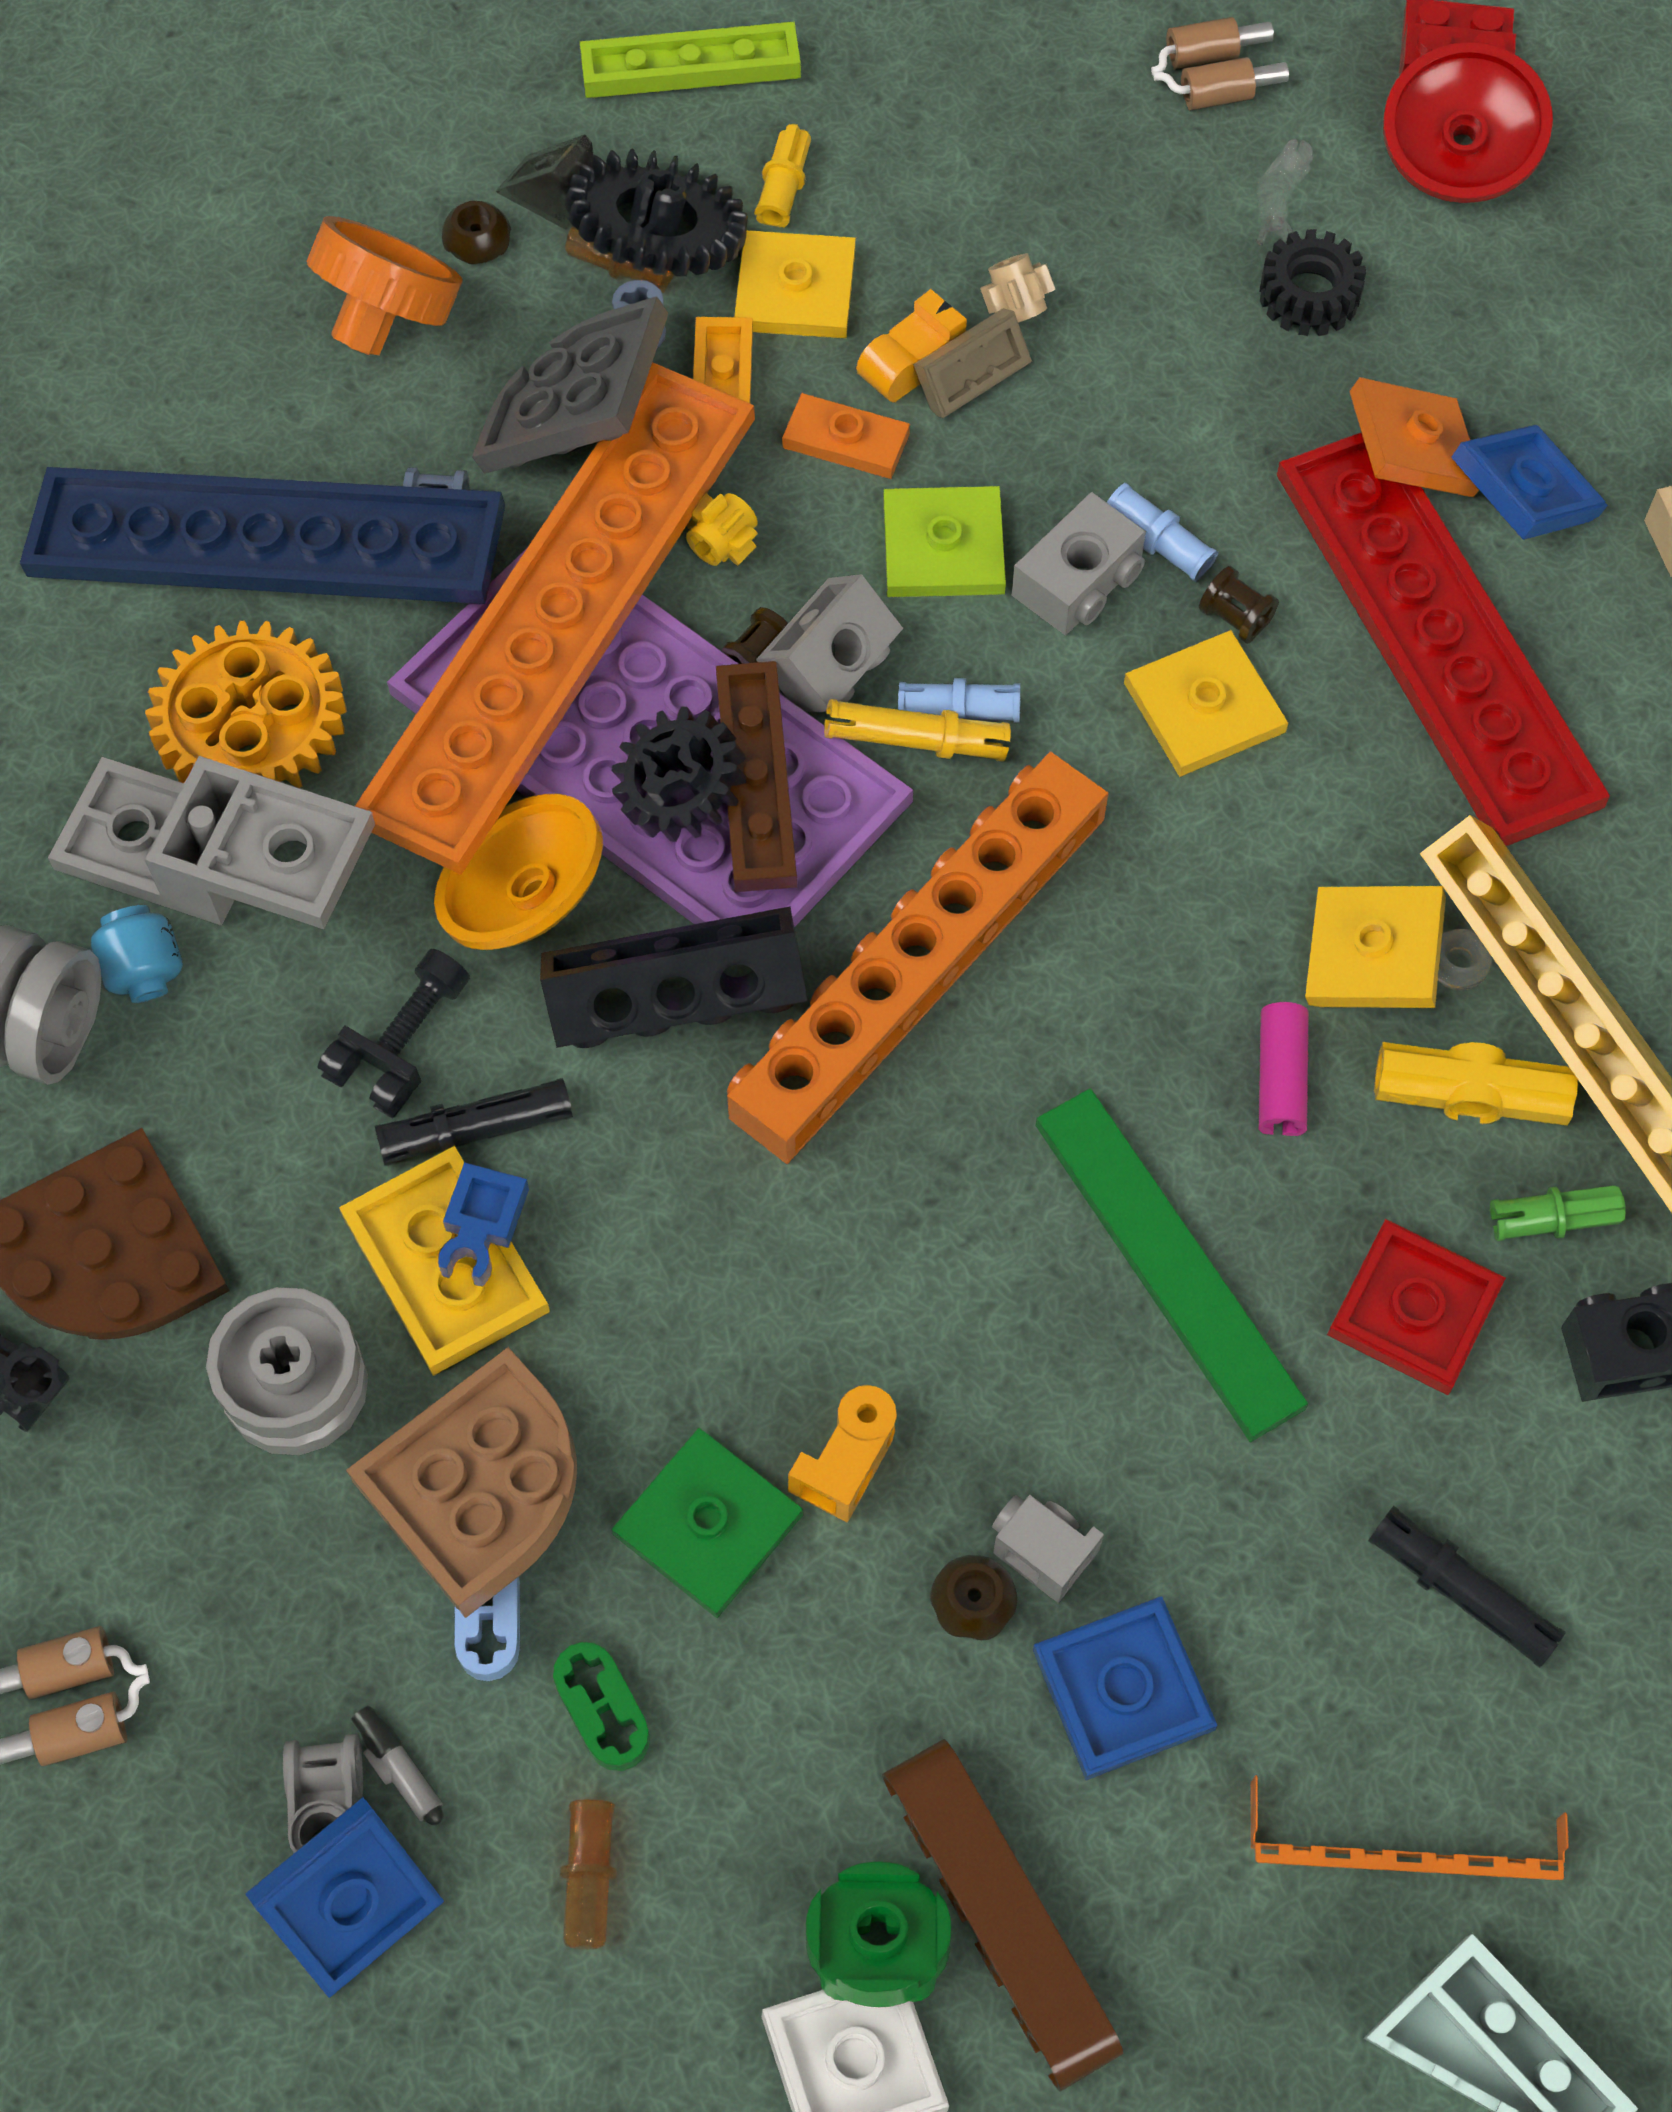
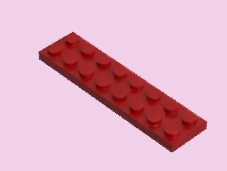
(1444, 643)

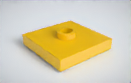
(796, 283)
(1205, 703)
(1376, 947)

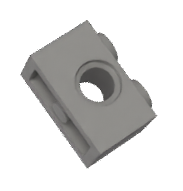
(1088, 537)
(840, 612)

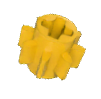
(722, 529)

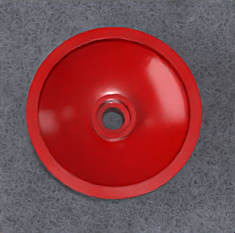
(1471, 93)

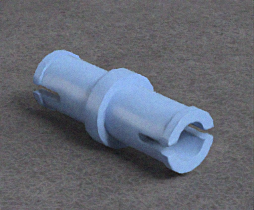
(1164, 533)
(970, 701)

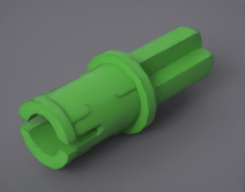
(1557, 1212)

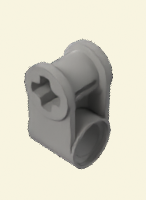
(320, 1785)

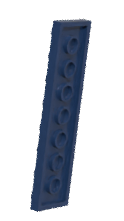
(264, 535)

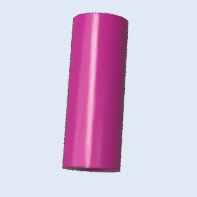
(1283, 1068)

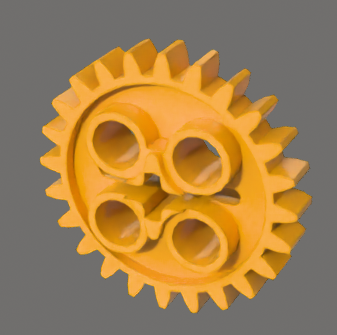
(248, 707)

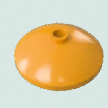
(522, 875)

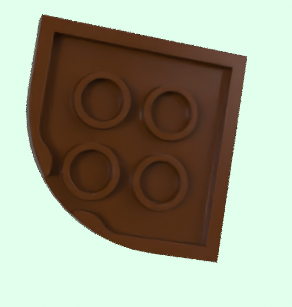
(105, 1246)

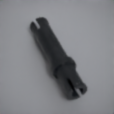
(473, 1121)
(1466, 1586)

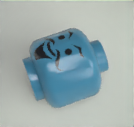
(136, 953)

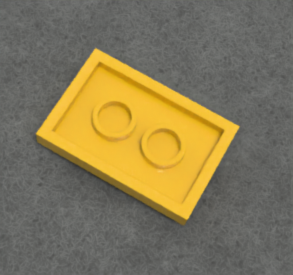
(402, 1238)

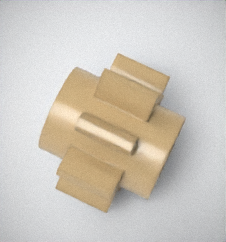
(1018, 287)

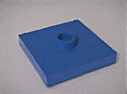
(1529, 481)
(1124, 1688)
(344, 1897)

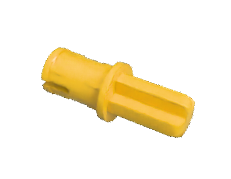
(783, 177)

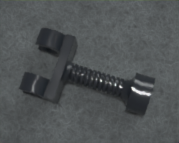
(439, 978)

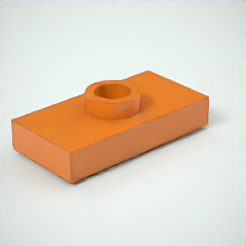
(846, 435)

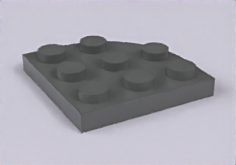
(575, 391)

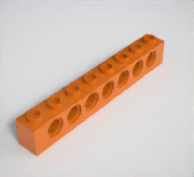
(789, 1118)

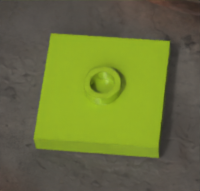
(944, 541)

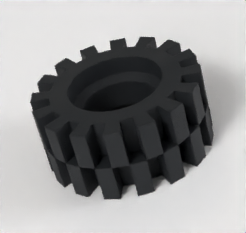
(1319, 258)

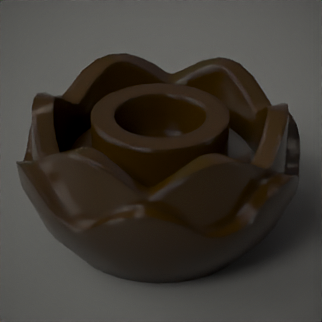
(477, 246)
(967, 1618)

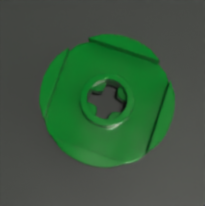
(873, 1973)

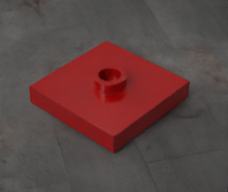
(1416, 1306)

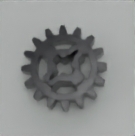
(678, 774)

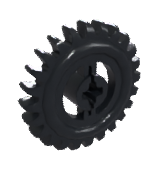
(659, 202)

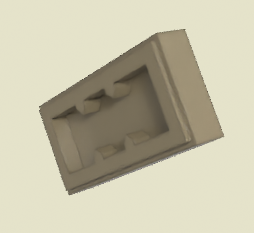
(973, 362)

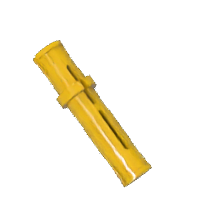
(917, 730)

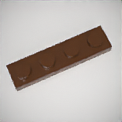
(762, 819)

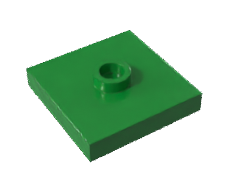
(707, 1522)

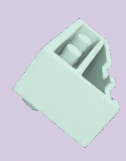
(1493, 2041)

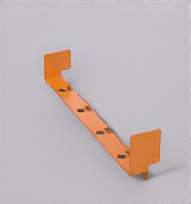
(1387, 1859)

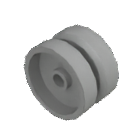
(45, 1003)
(287, 1371)

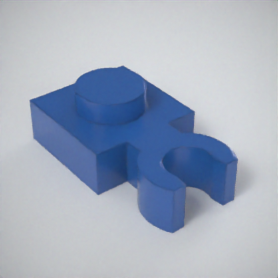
(481, 1213)

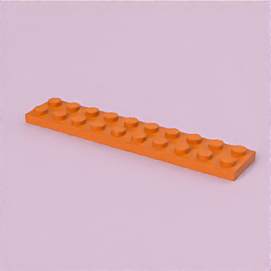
(553, 621)

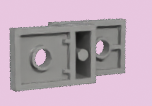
(213, 841)

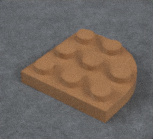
(476, 1481)

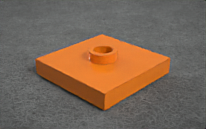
(1412, 435)

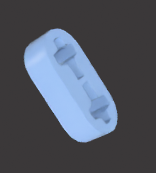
(506, 1629)

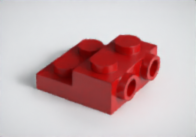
(1440, 23)

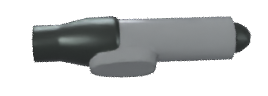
(396, 1767)

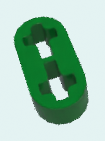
(586, 1714)

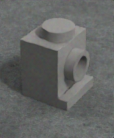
(1044, 1544)

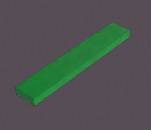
(1171, 1265)

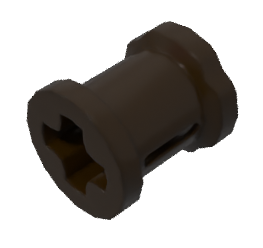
(1218, 601)
(757, 637)

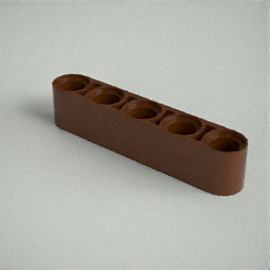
(1005, 1914)

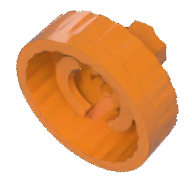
(380, 281)

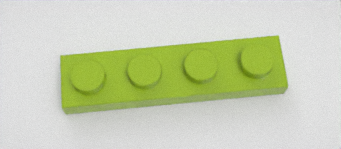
(690, 59)

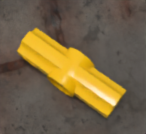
(1475, 1083)

